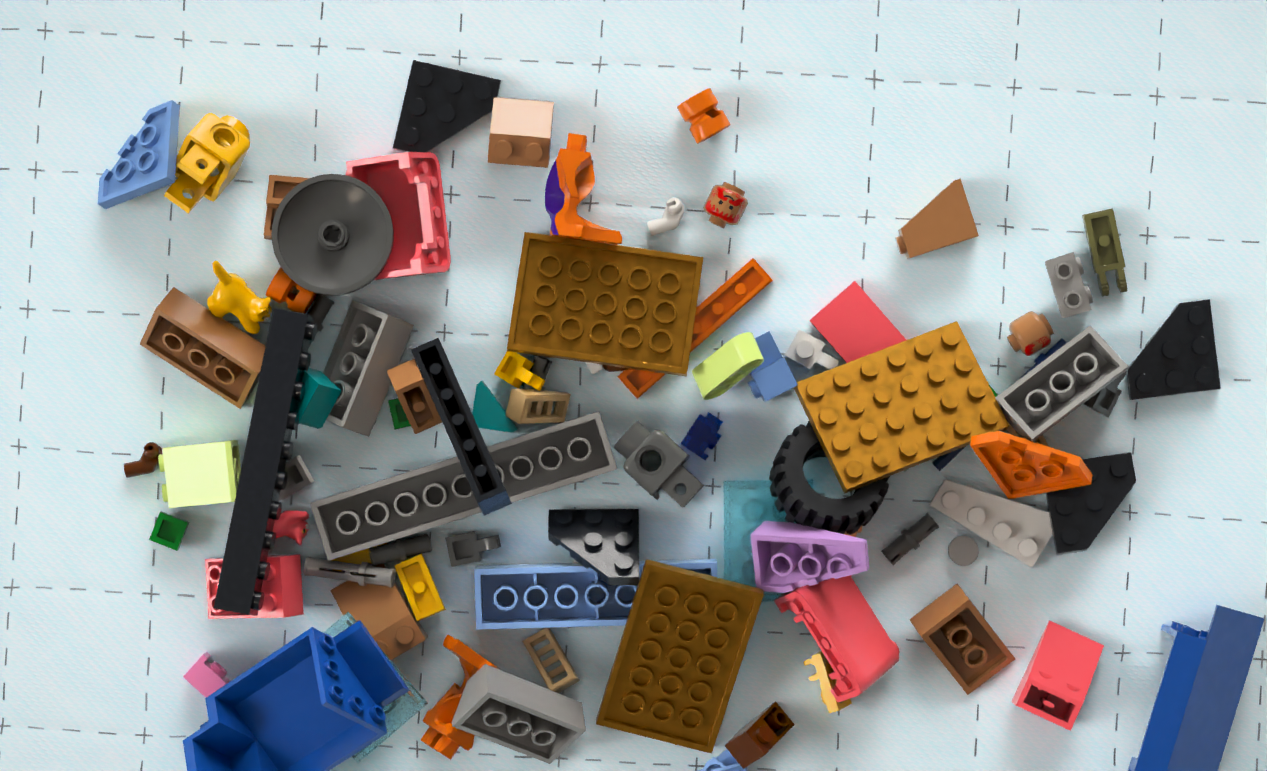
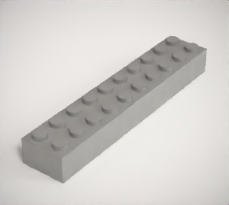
(443, 494)

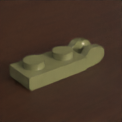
(1105, 248)

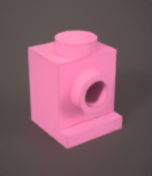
(206, 676)

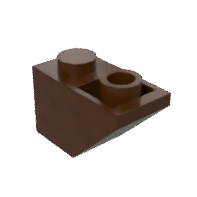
(759, 735)

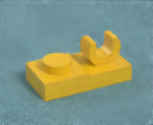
(419, 587)
(823, 670)

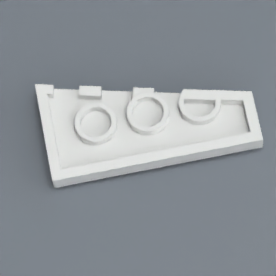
(1003, 522)

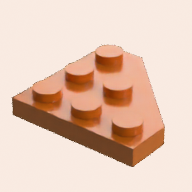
(1028, 467)

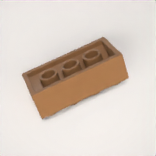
(205, 347)

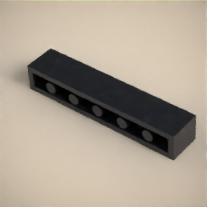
(461, 427)

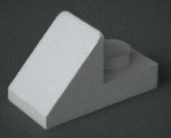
(297, 477)

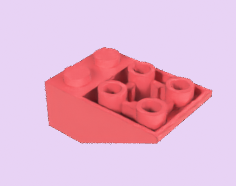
(281, 590)
(1058, 675)

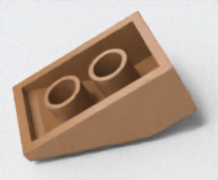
(383, 613)
(962, 639)

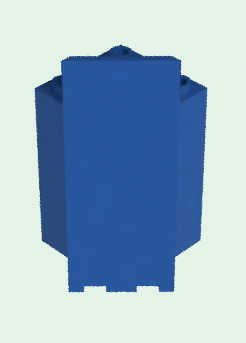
(1199, 693)
(299, 707)

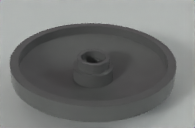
(332, 234)

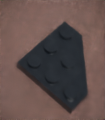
(440, 105)
(1177, 356)
(1083, 511)
(600, 540)

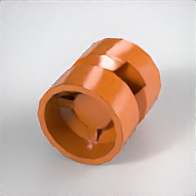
(703, 115)
(281, 291)

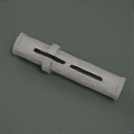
(383, 576)

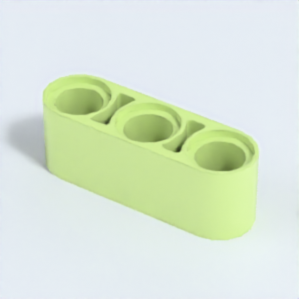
(727, 365)

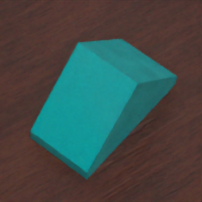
(317, 400)
(489, 412)

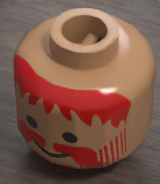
(725, 205)
(1030, 333)

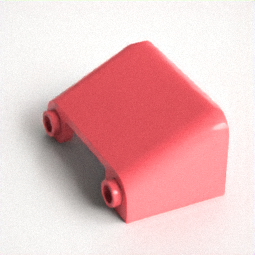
(415, 199)
(844, 632)

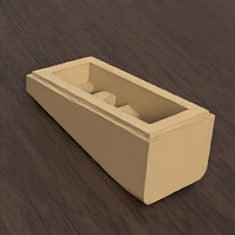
(521, 402)
(562, 684)

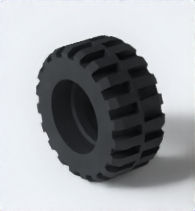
(807, 506)

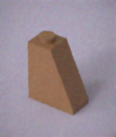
(938, 224)

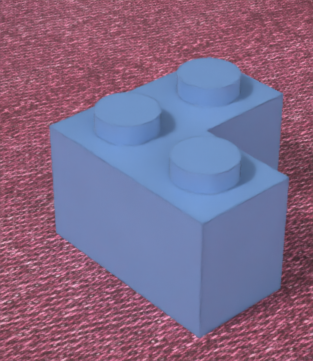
(774, 374)

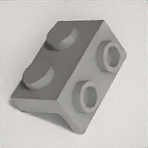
(1068, 285)

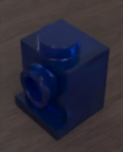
(702, 435)

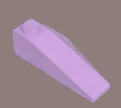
(800, 555)

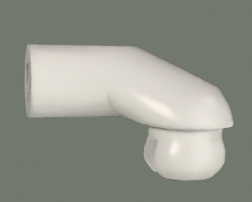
(670, 219)

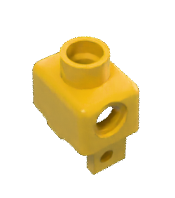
(215, 144)

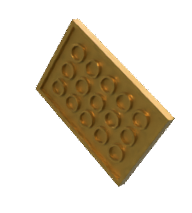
(605, 304)
(900, 406)
(679, 656)

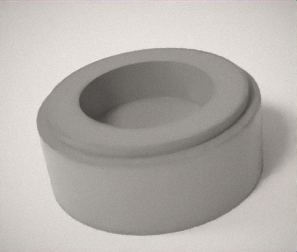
(963, 550)

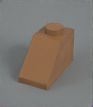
(414, 396)

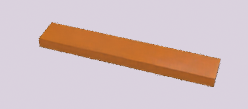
(709, 317)

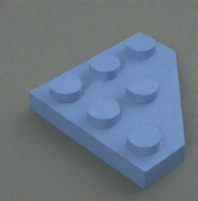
(145, 159)

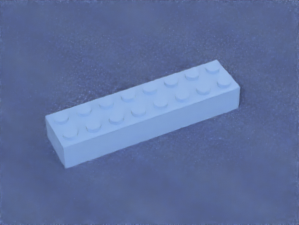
(557, 595)

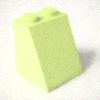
(200, 473)

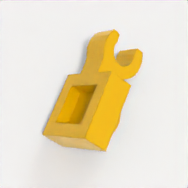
(516, 370)

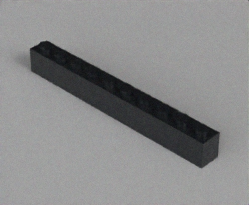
(265, 462)

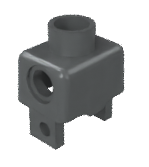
(669, 475)

